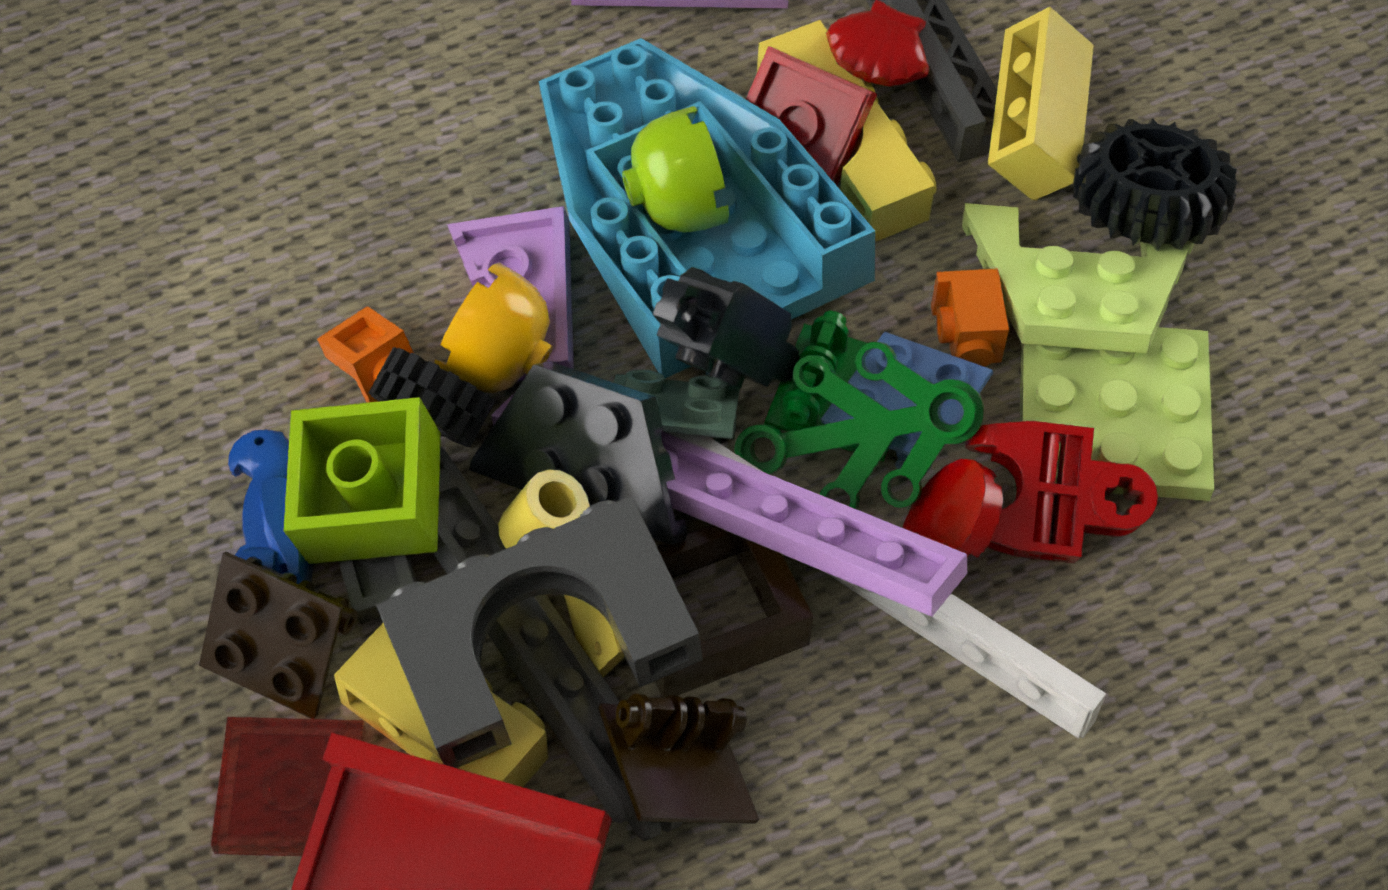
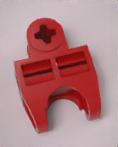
(1079, 495)

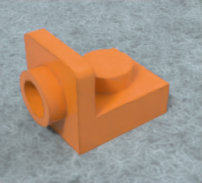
(362, 346)

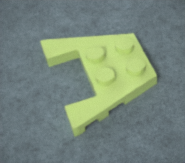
(1073, 295)

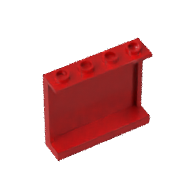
(435, 827)

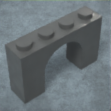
(596, 558)

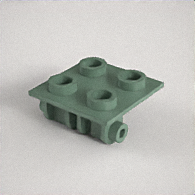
(689, 407)

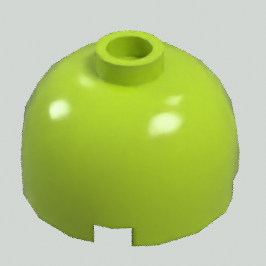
(676, 173)

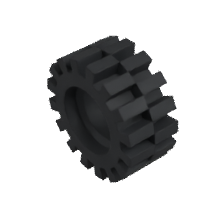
(451, 402)

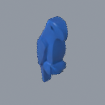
(265, 459)

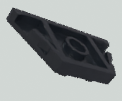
(590, 431)

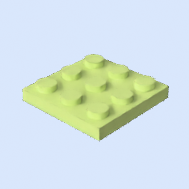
(1141, 405)

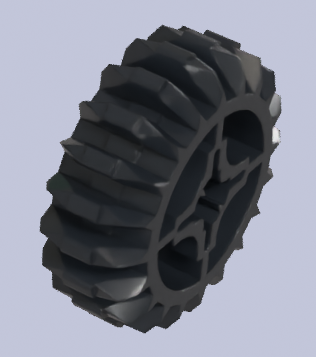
(1154, 183)

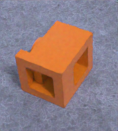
(971, 314)

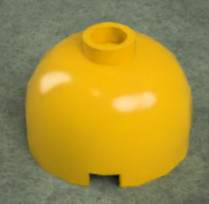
(497, 332)

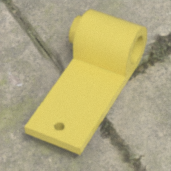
(551, 501)

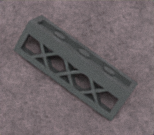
(942, 90)

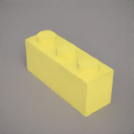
(1041, 104)
(380, 694)

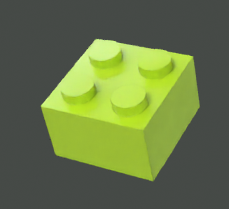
(363, 481)

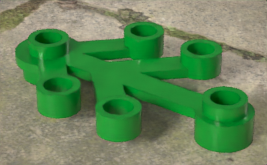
(872, 425)

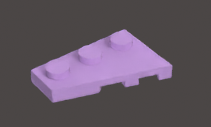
(534, 247)

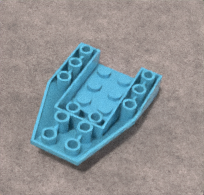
(787, 220)

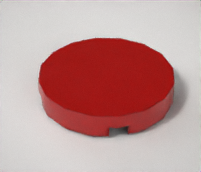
(958, 507)

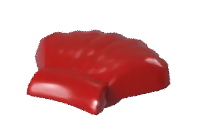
(880, 45)

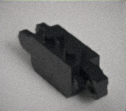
(726, 329)

